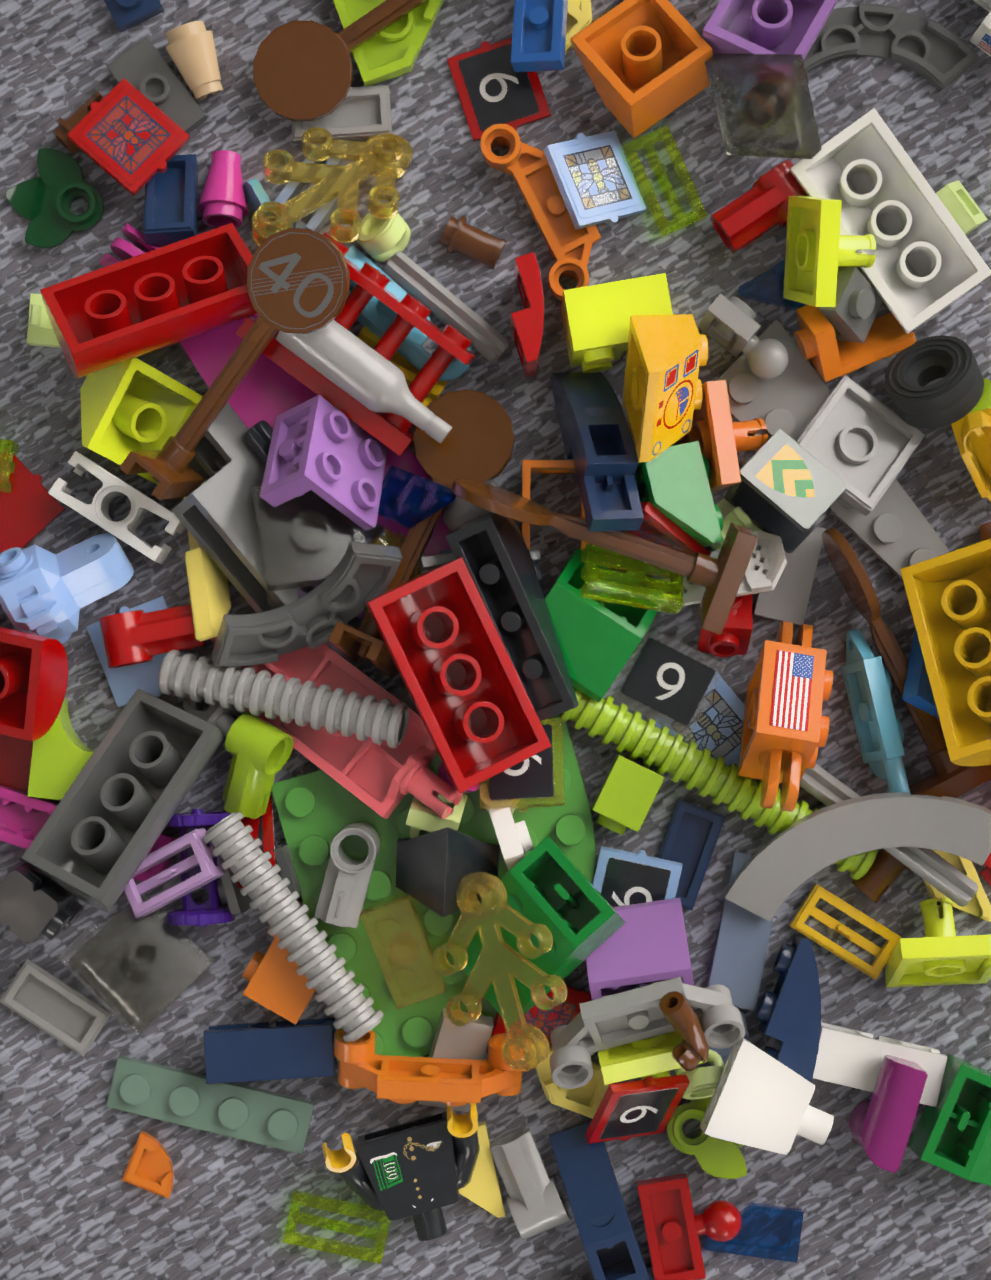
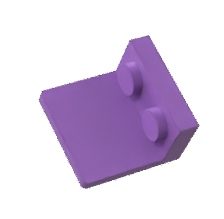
(325, 453)

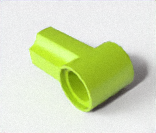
(257, 756)

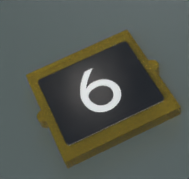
(532, 782)

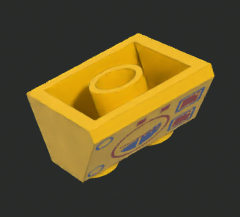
(662, 380)

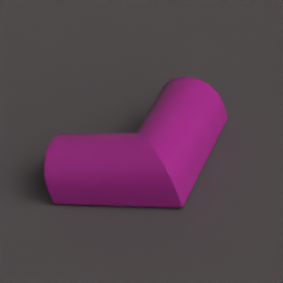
(886, 1119)

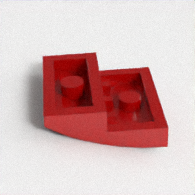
(528, 323)

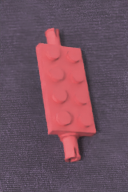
(369, 771)

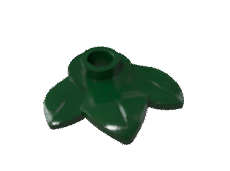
(49, 199)

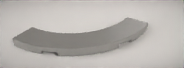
(855, 828)

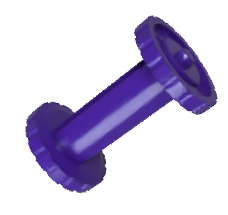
(192, 912)

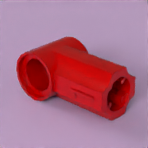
(758, 208)
(139, 636)

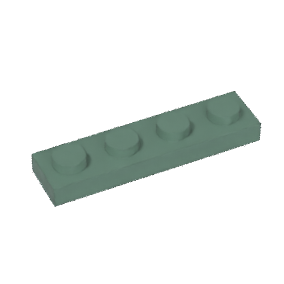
(216, 1108)

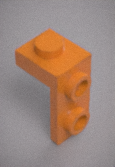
(839, 358)

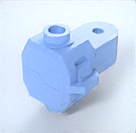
(47, 589)

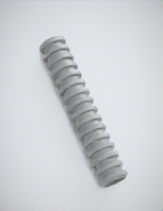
(284, 698)
(293, 927)

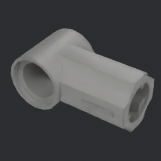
(347, 878)
(531, 1192)

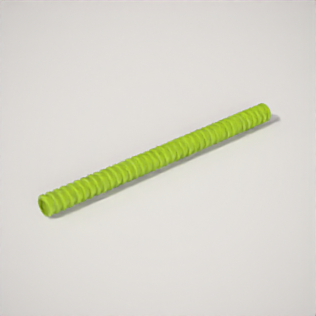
(693, 767)

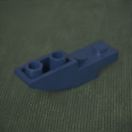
(601, 447)
(793, 1009)

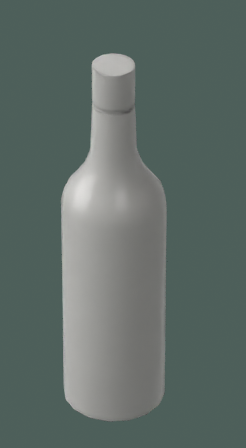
(363, 375)

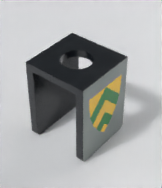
(785, 490)

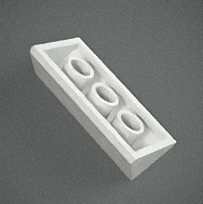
(920, 248)

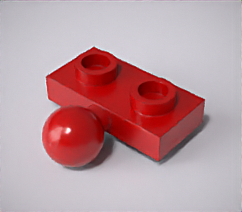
(675, 1230)

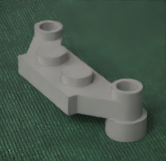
(634, 1017)

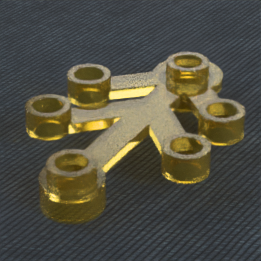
(382, 156)
(500, 964)

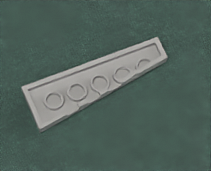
(895, 527)

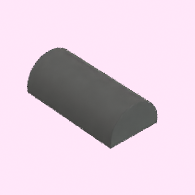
(123, 799)

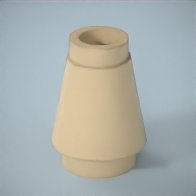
(196, 58)

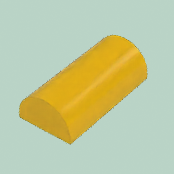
(953, 626)

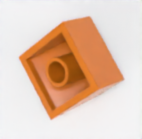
(643, 61)

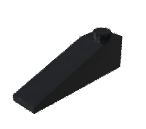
(514, 599)

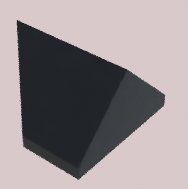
(437, 862)

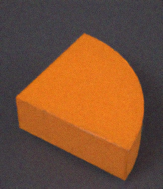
(150, 1167)

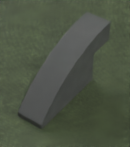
(223, 514)

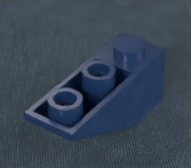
(598, 1206)

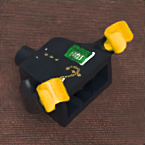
(412, 1167)

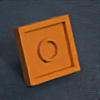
(721, 437)

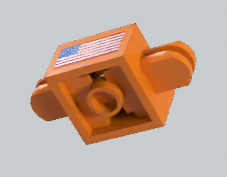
(784, 714)

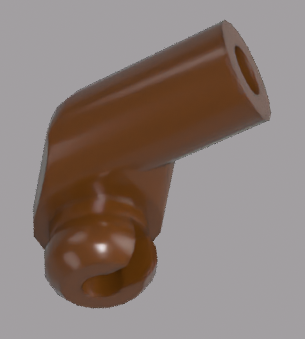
(686, 1024)

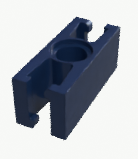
(269, 1053)

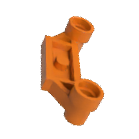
(542, 196)
(425, 1078)

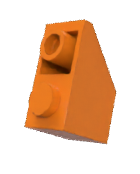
(276, 983)

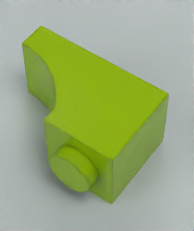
(57, 759)

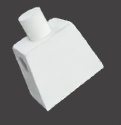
(763, 1103)

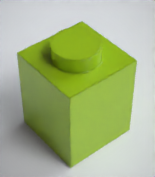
(626, 795)

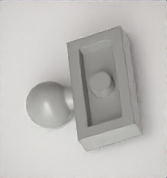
(734, 329)

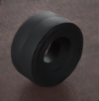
(943, 401)

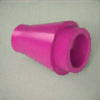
(223, 193)

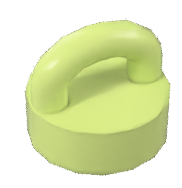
(383, 236)
(703, 1079)

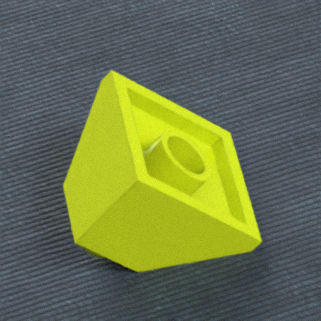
(132, 410)

